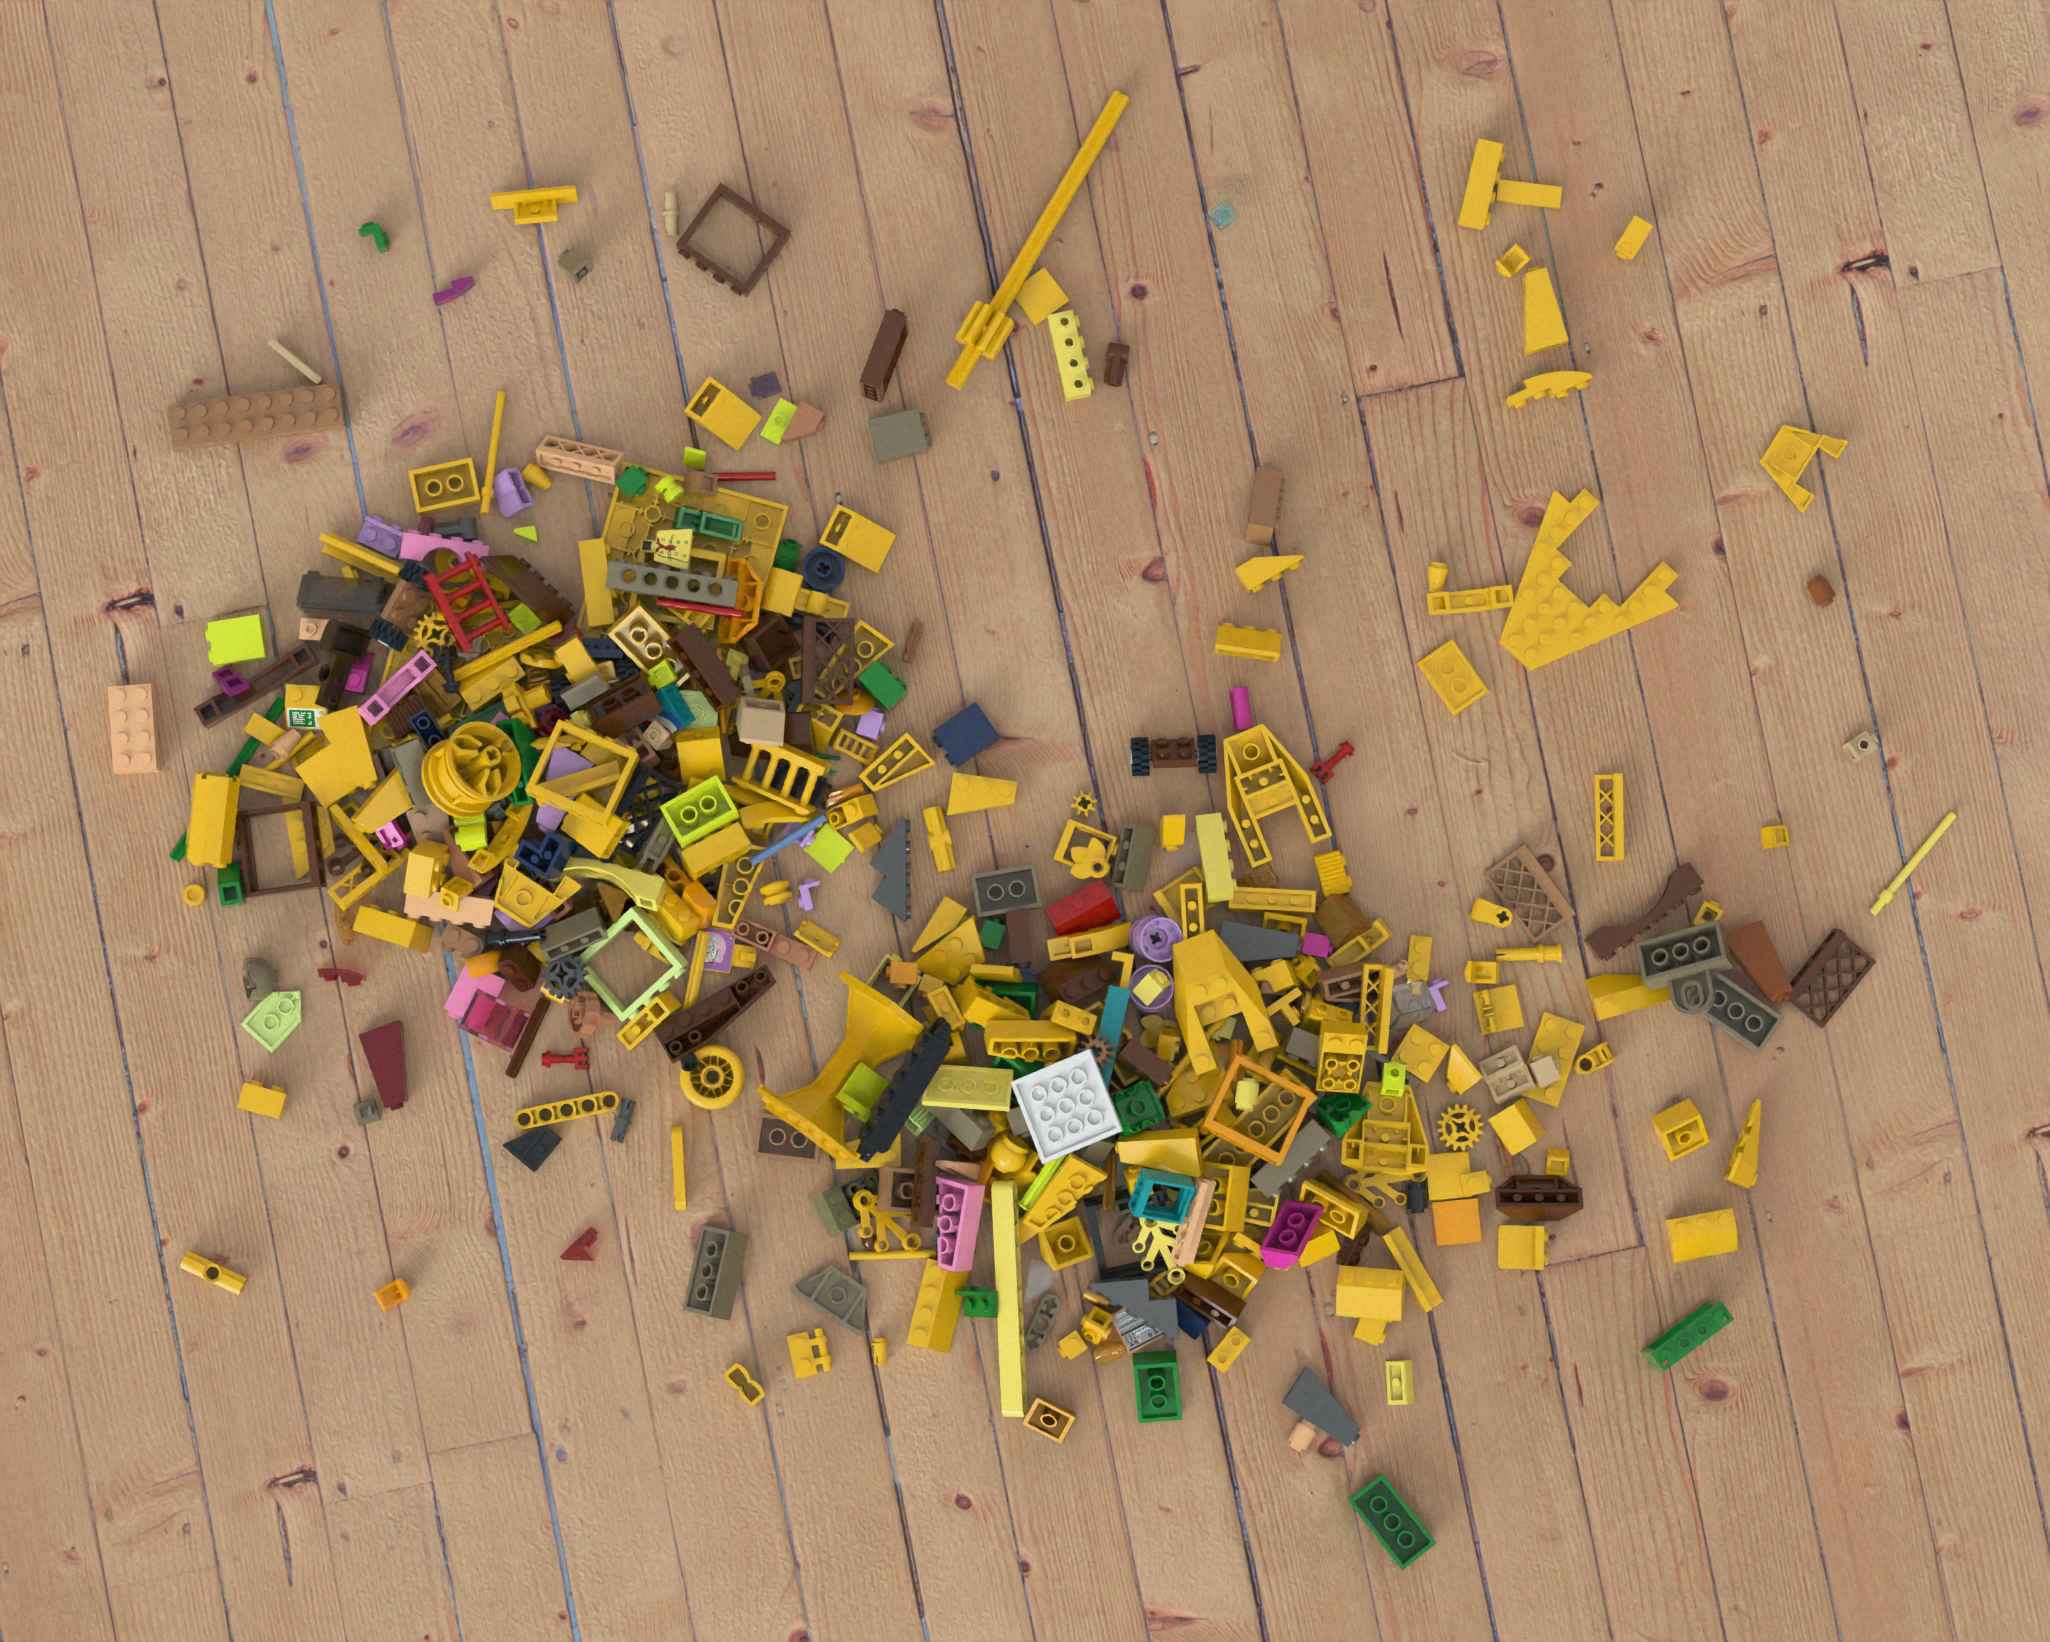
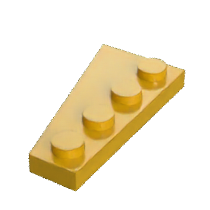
(1063, 1190)

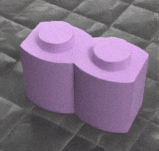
(511, 493)

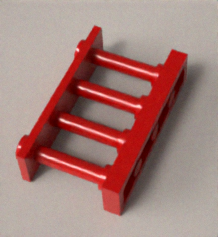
(445, 600)

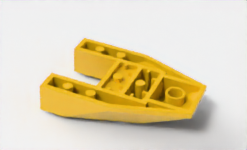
(1263, 781)
(1211, 987)

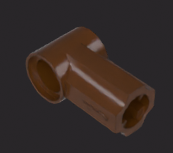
(1116, 359)
(668, 767)

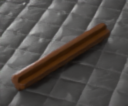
(527, 1037)

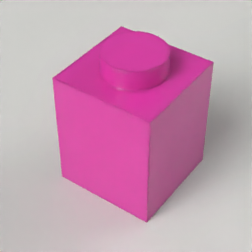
(1316, 945)

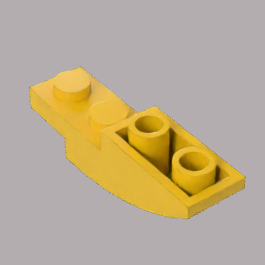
(1555, 383)
(1089, 942)

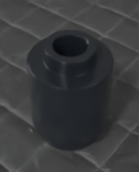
(1416, 1197)

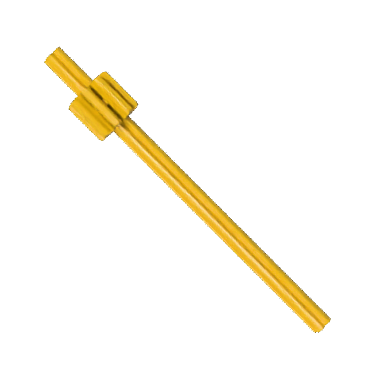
(986, 324)

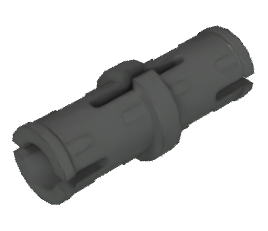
(622, 1120)

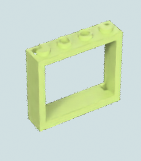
(659, 939)

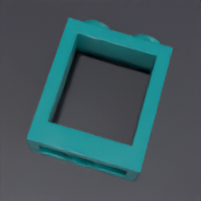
(1138, 1201)

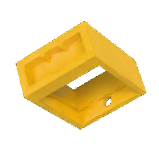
(1071, 825)

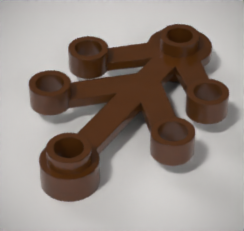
(349, 857)

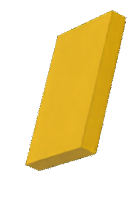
(1452, 677)

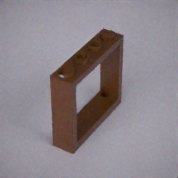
(753, 212)
(884, 355)
(313, 844)

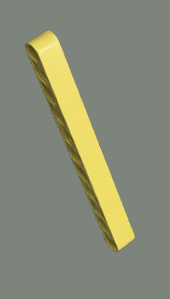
(1010, 1298)

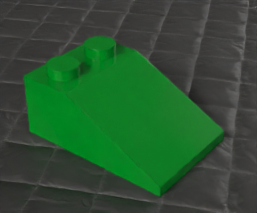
(1157, 1386)

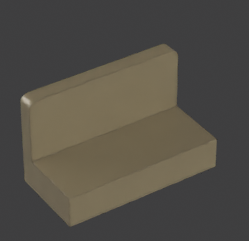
(584, 690)

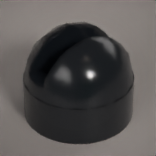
(692, 1058)

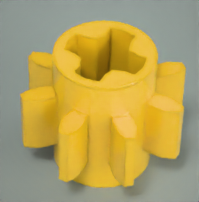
(1087, 798)

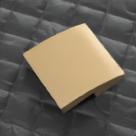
(1507, 1074)

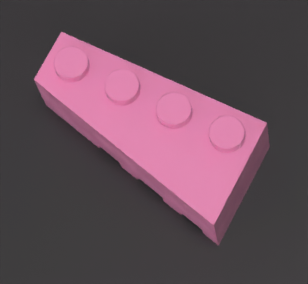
(958, 1222)

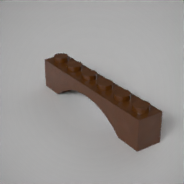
(276, 675)
(1679, 885)

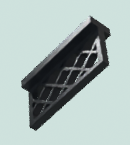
(637, 786)

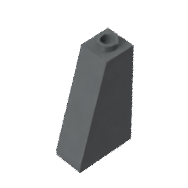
(1258, 943)
(1318, 1406)

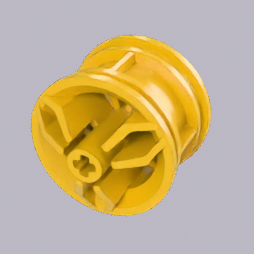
(471, 769)

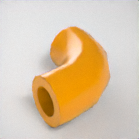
(483, 963)

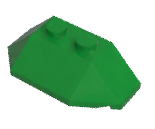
(528, 756)

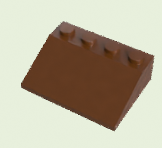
(530, 588)

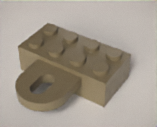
(1684, 962)

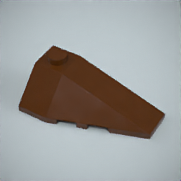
(797, 733)

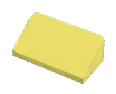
(1399, 1382)

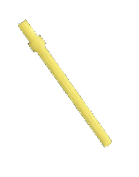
(1887, 895)

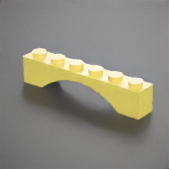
(643, 888)

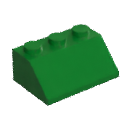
(1021, 993)

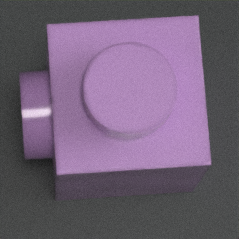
(871, 724)

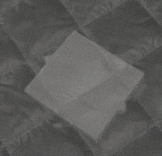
(1187, 855)

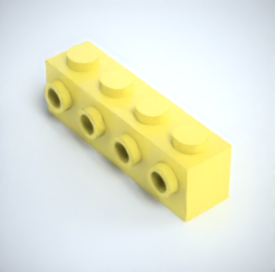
(1069, 355)
(1214, 857)

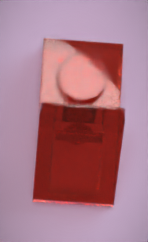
(576, 1250)

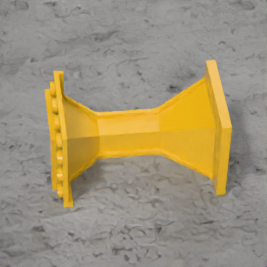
(873, 1034)

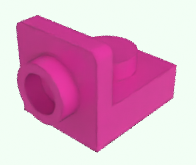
(392, 836)

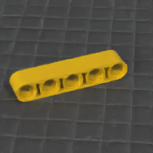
(556, 1110)

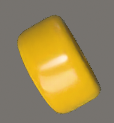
(726, 1089)

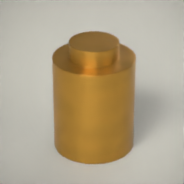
(1097, 1300)

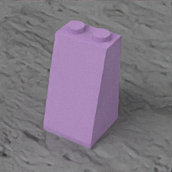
(562, 763)

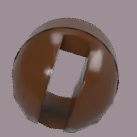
(869, 1242)

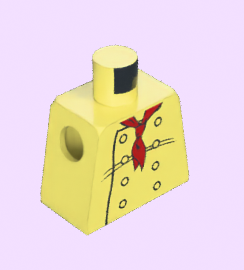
(671, 548)

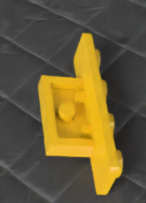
(534, 204)

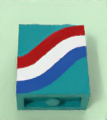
(675, 713)

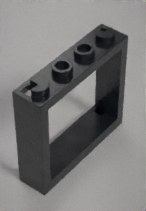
(1127, 1270)

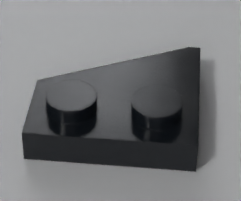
(534, 1147)

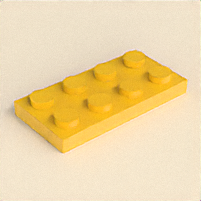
(1560, 1040)

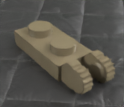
(656, 846)

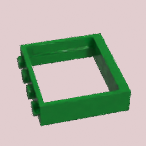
(1687, 1334)

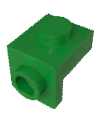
(381, 238)
(787, 555)

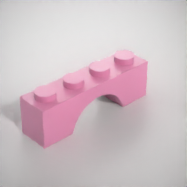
(416, 546)
(396, 687)

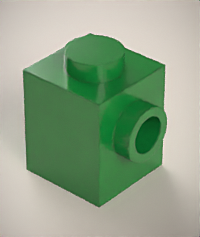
(633, 482)

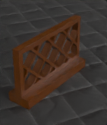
(808, 666)
(1813, 967)

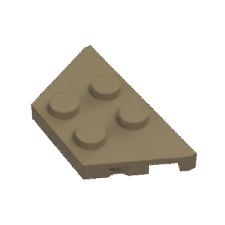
(836, 1296)

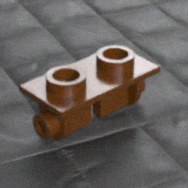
(1351, 1255)

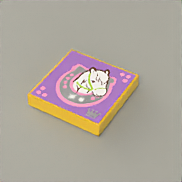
(718, 952)

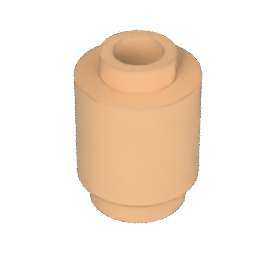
(1302, 1435)

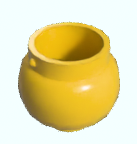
(1009, 1153)

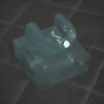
(1222, 215)

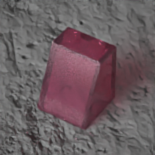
(493, 1020)

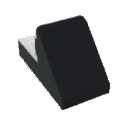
(793, 703)

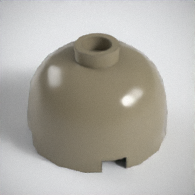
(259, 978)

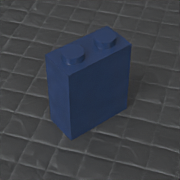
(965, 735)

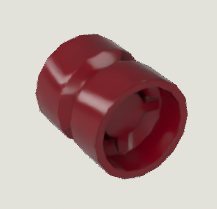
(548, 721)

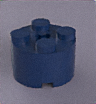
(815, 579)

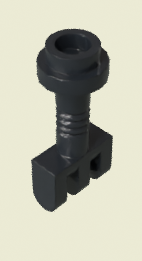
(451, 686)

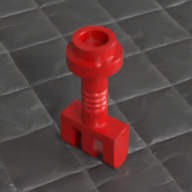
(1346, 748)
(575, 1058)

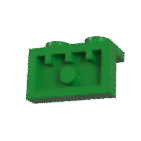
(979, 1301)

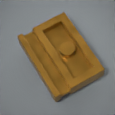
(432, 687)

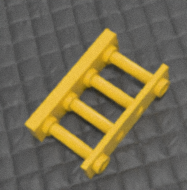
(797, 759)

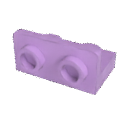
(380, 536)

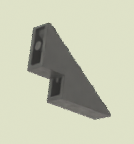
(892, 863)
(1134, 1296)

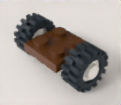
(1173, 754)

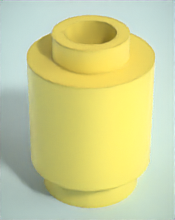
(1246, 1094)

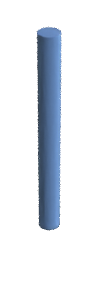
(788, 839)

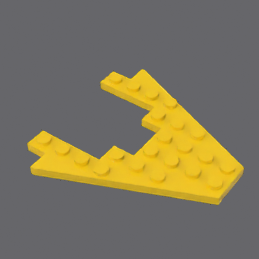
(1552, 620)

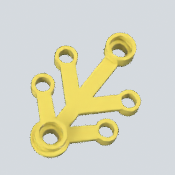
(1160, 1242)

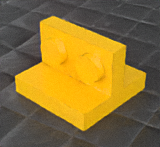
(1289, 1013)

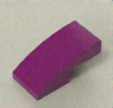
(460, 287)
(230, 681)

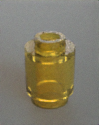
(1108, 1351)

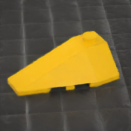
(1621, 994)
(1744, 1158)

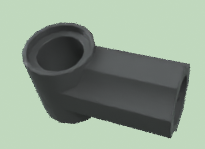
(463, 528)

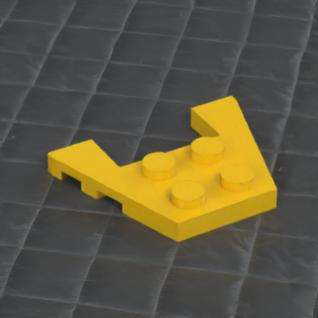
(1789, 456)
(527, 899)

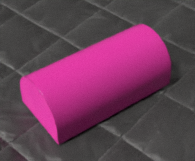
(1241, 709)

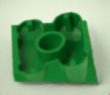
(1137, 1108)
(1341, 1111)

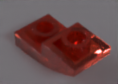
(347, 976)

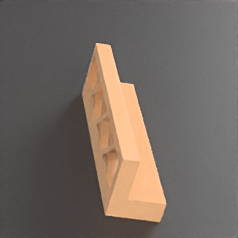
(577, 462)
(1192, 1225)

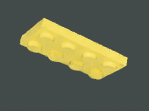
(970, 1088)

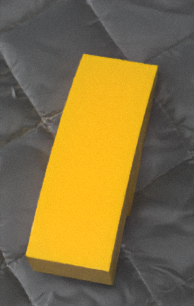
(1360, 946)

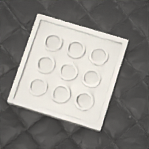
(1067, 1106)

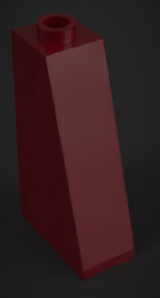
(386, 1058)

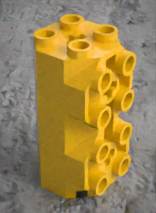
(212, 819)

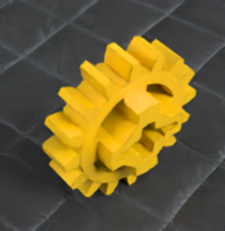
(427, 640)
(1466, 1118)

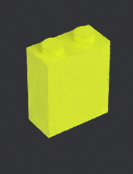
(236, 640)

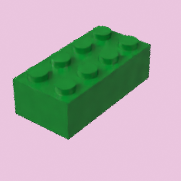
(1391, 1521)

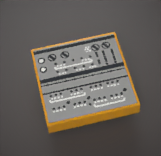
(1133, 1330)

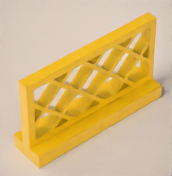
(361, 558)

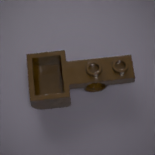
(346, 645)

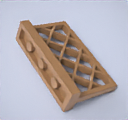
(1545, 882)

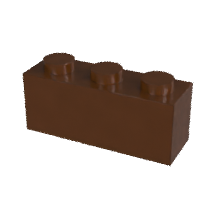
(1210, 1300)

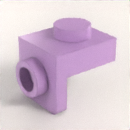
(804, 840)
(805, 898)
(1436, 995)

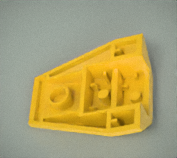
(1387, 1136)

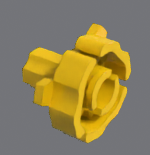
(523, 702)

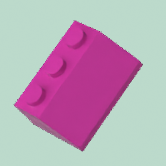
(1290, 1233)

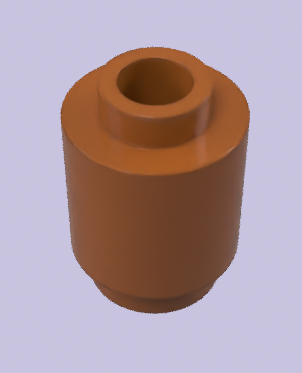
(1821, 590)

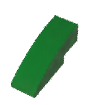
(708, 524)

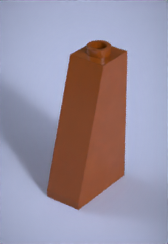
(1758, 959)

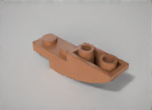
(774, 943)

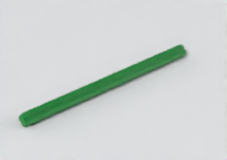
(235, 768)

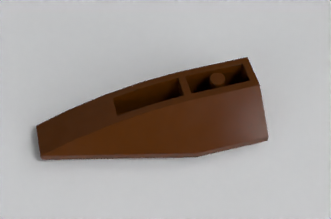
(711, 1016)

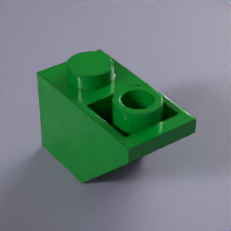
(230, 885)

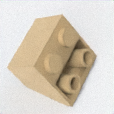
(760, 721)

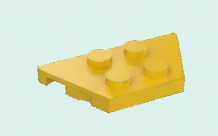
(298, 841)
(953, 954)

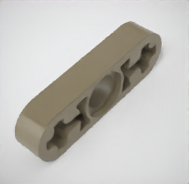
(1054, 1311)

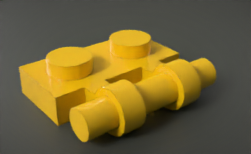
(802, 1353)

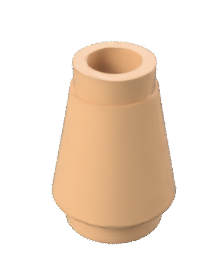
(285, 744)

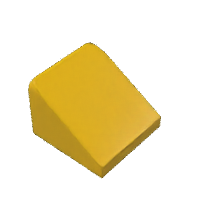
(1775, 836)
(1557, 1161)

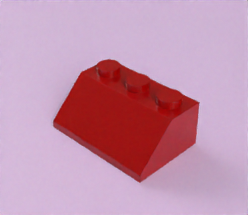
(1083, 910)

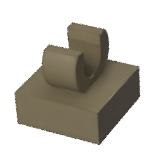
(366, 1112)

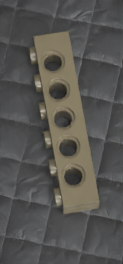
(619, 567)

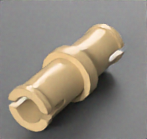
(671, 214)

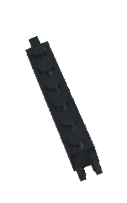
(904, 1090)

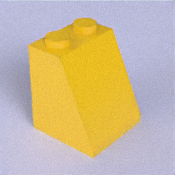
(324, 772)

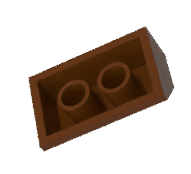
(624, 706)
(1075, 978)

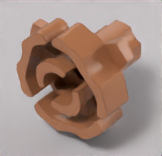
(588, 1014)

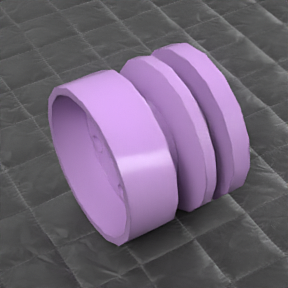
(1165, 933)
(1162, 1001)

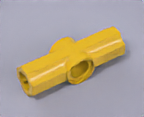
(939, 839)
(226, 1279)

